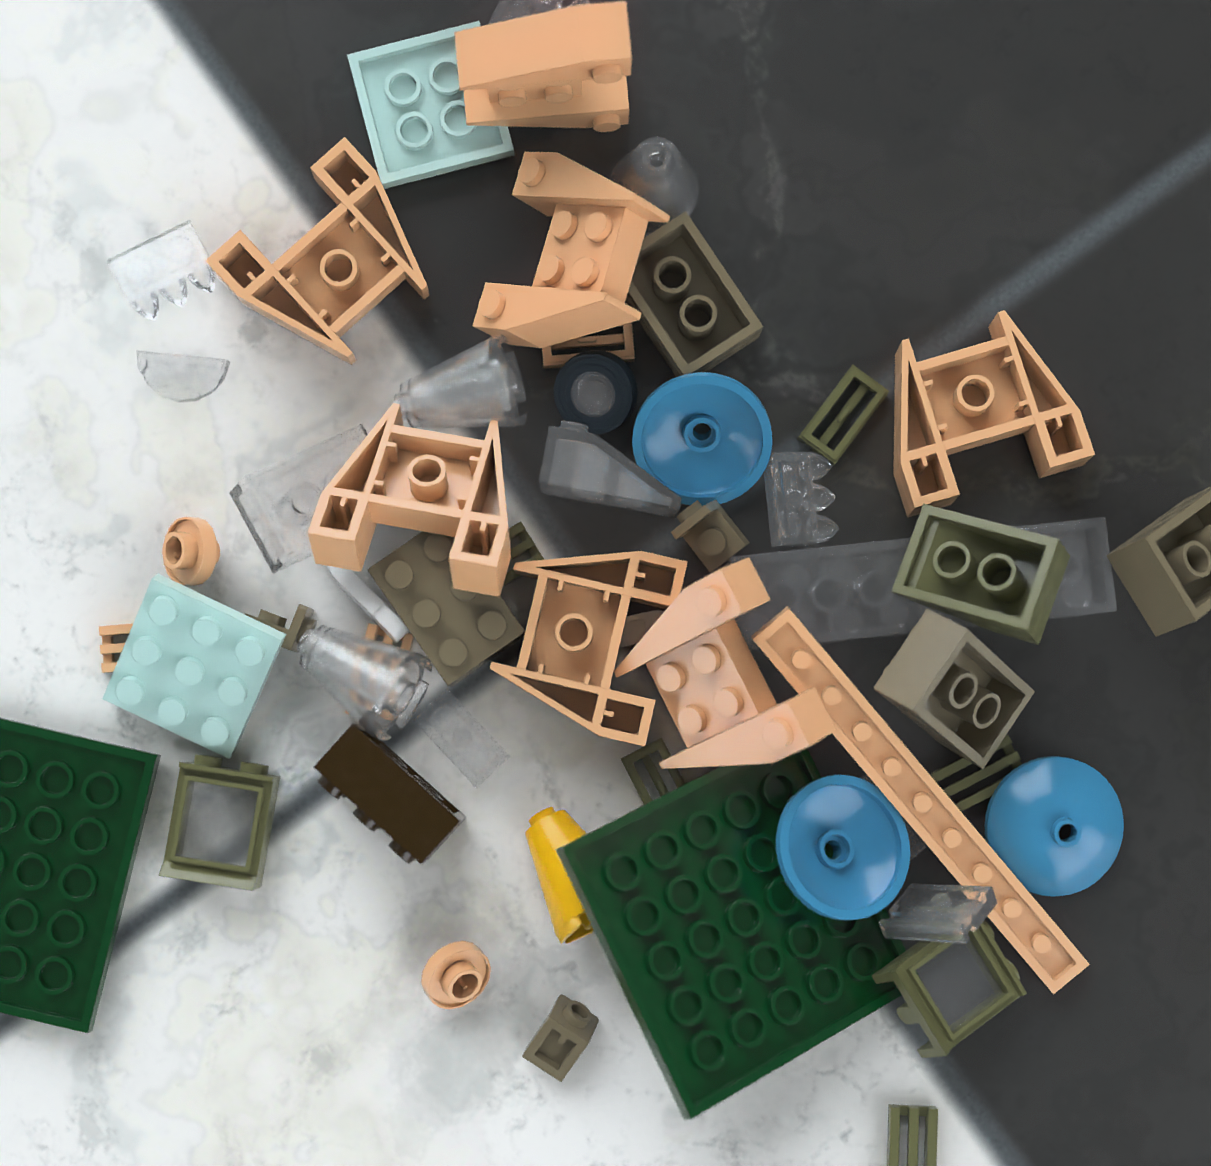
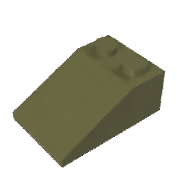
(982, 572)

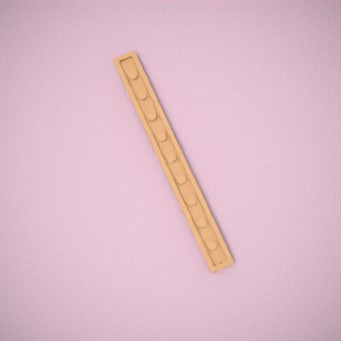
(920, 799)

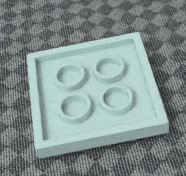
(418, 110)
(193, 666)

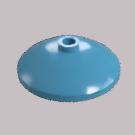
(709, 464)
(1033, 806)
(866, 843)

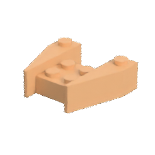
(548, 69)
(583, 261)
(336, 267)
(974, 401)
(422, 485)
(578, 633)
(715, 681)

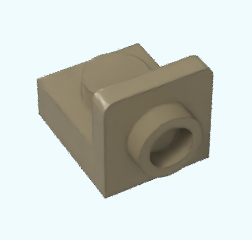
(710, 533)
(300, 624)
(561, 1037)

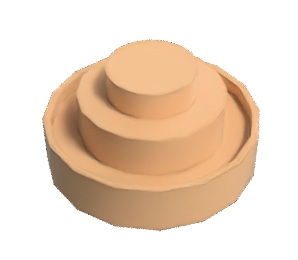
(190, 551)
(455, 975)

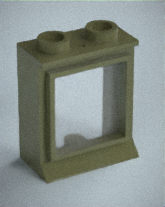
(221, 823)
(952, 987)

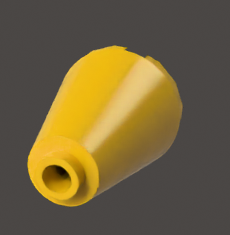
(548, 832)

